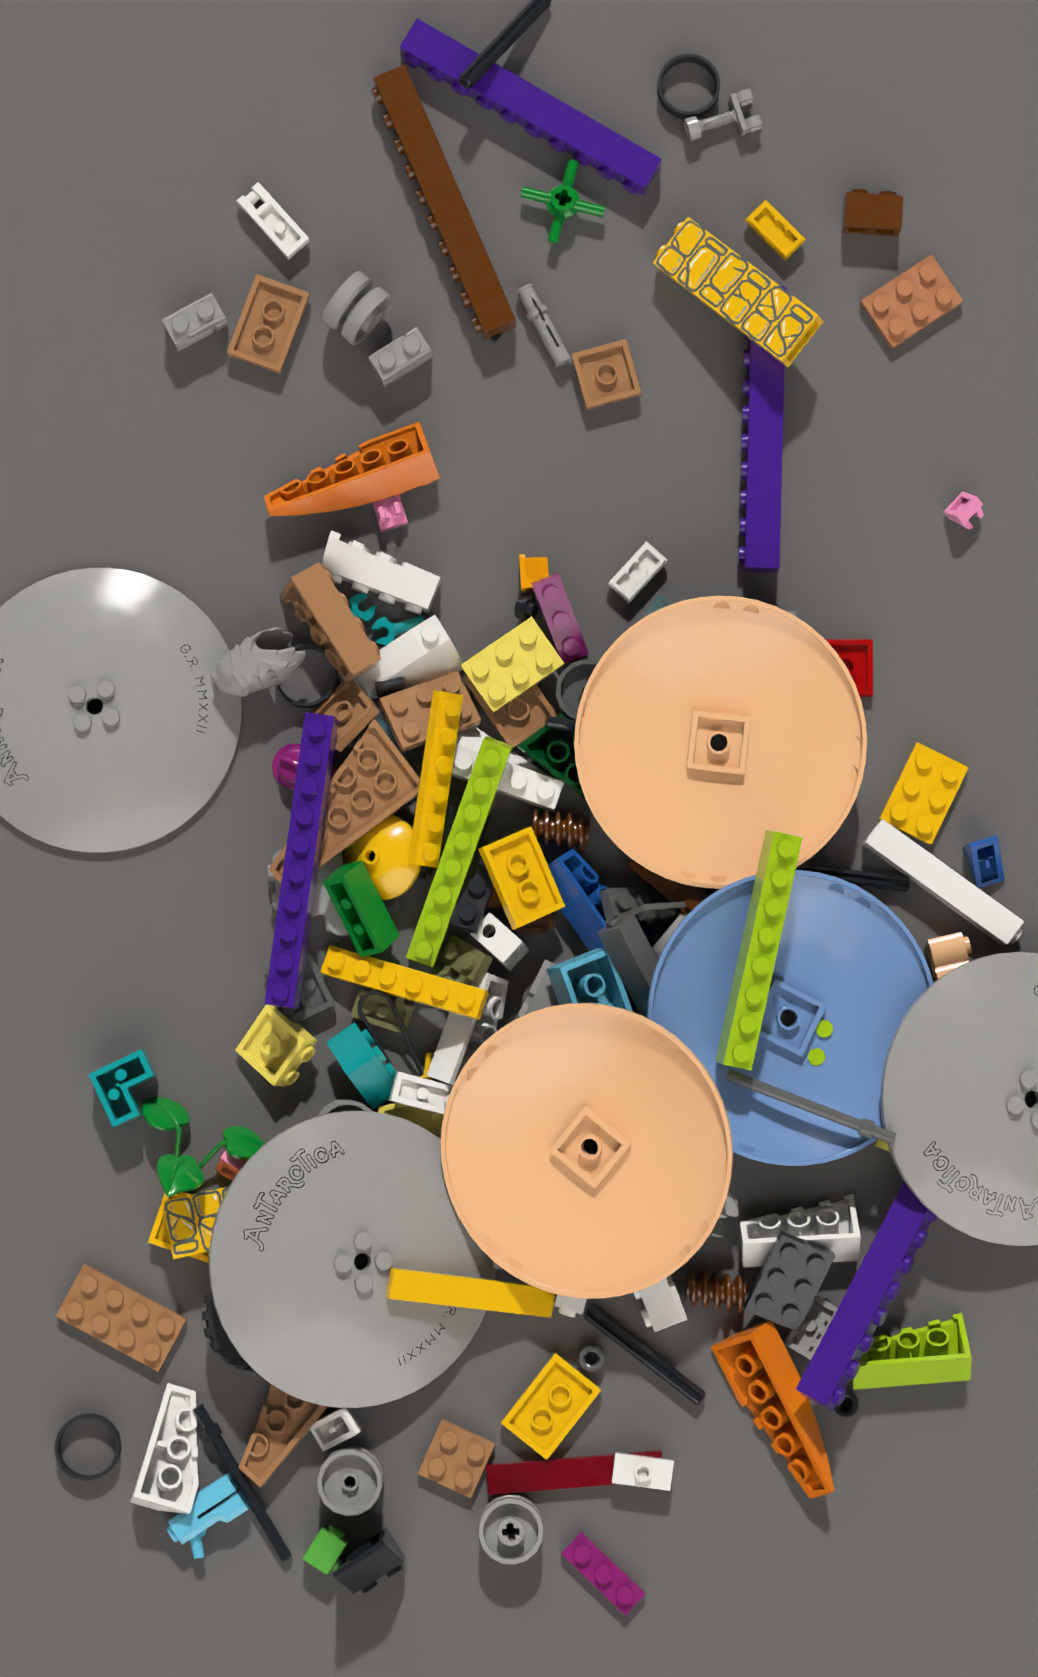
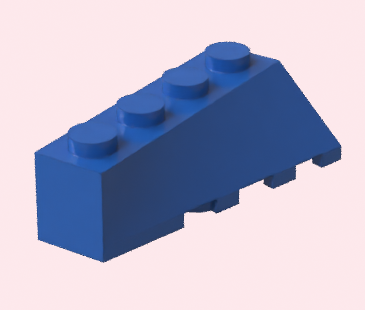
(580, 893)

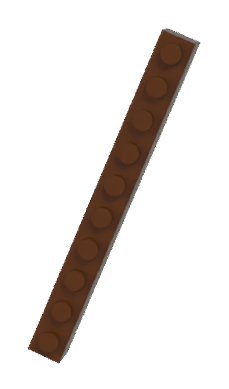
(444, 202)

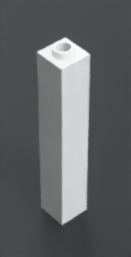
(944, 883)

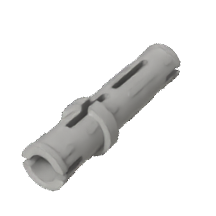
(538, 315)

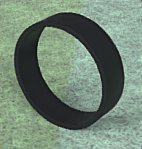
(688, 58)
(316, 703)
(63, 1465)

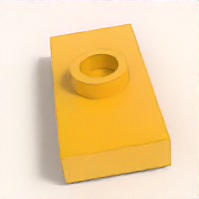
(775, 230)

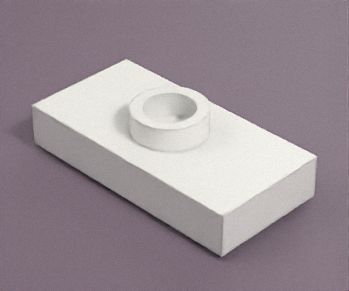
(637, 572)
(642, 1471)

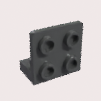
(637, 902)

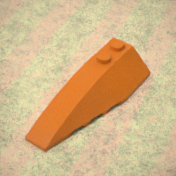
(375, 472)
(767, 1384)

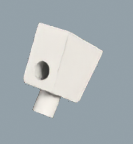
(503, 945)

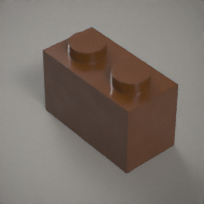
(872, 213)

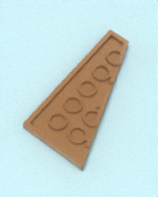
(362, 794)
(279, 1430)

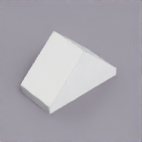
(336, 1427)

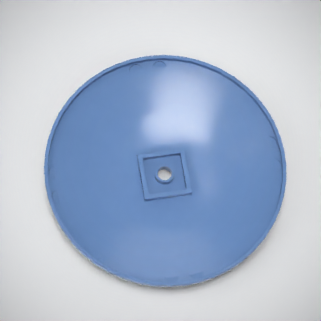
(835, 962)

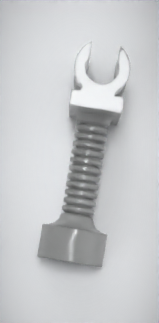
(695, 127)

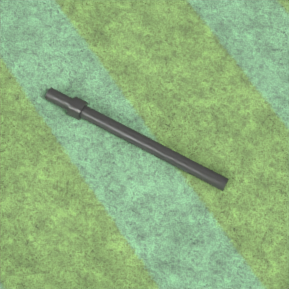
(864, 1127)

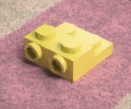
(276, 1047)

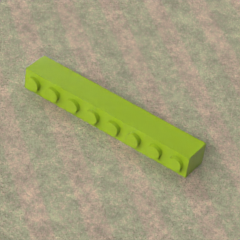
(459, 851)
(758, 949)

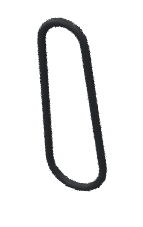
(399, 1023)

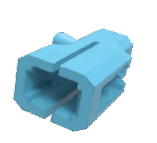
(194, 1525)

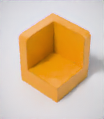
(532, 570)

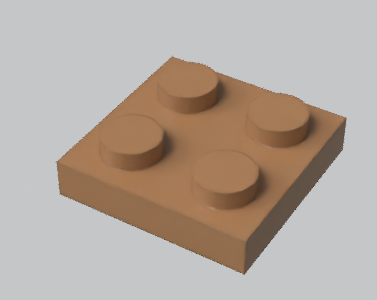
(606, 374)
(352, 709)
(456, 1458)

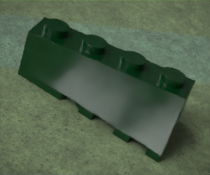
(555, 753)

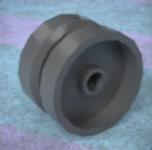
(570, 686)

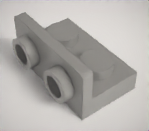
(812, 1328)

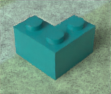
(363, 1064)
(116, 1082)

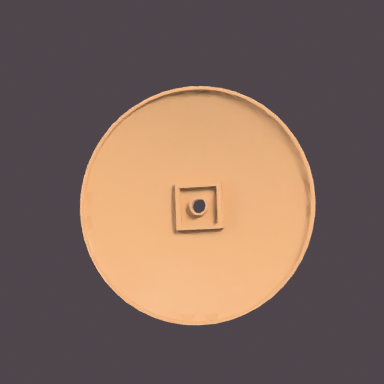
(730, 672)
(574, 1216)

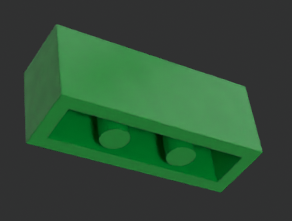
(361, 908)

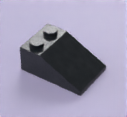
(368, 1562)

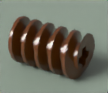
(561, 830)
(715, 1290)

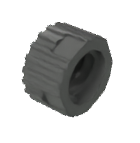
(591, 1348)

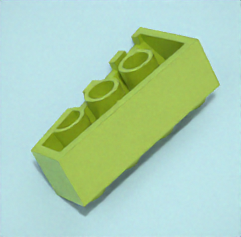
(917, 1356)

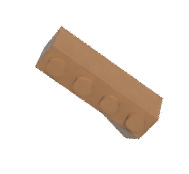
(331, 622)

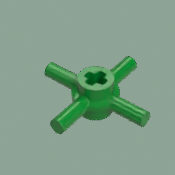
(554, 196)

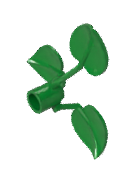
(181, 1172)

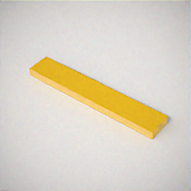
(469, 1292)

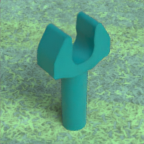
(355, 601)
(395, 628)

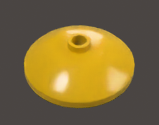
(391, 847)

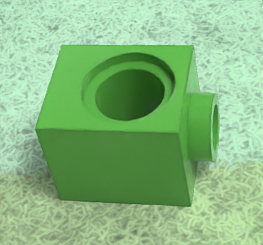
(325, 1548)

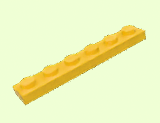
(435, 779)
(405, 982)

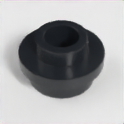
(526, 607)

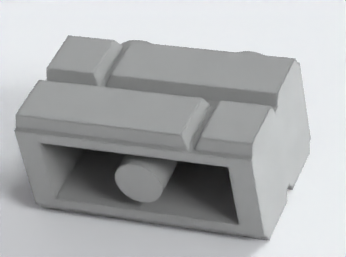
(195, 322)
(400, 357)

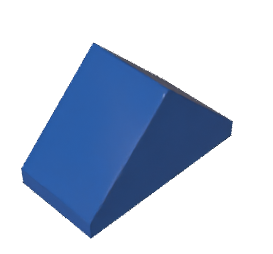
(985, 861)

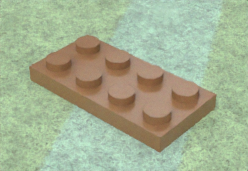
(121, 1317)

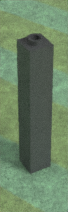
(631, 956)

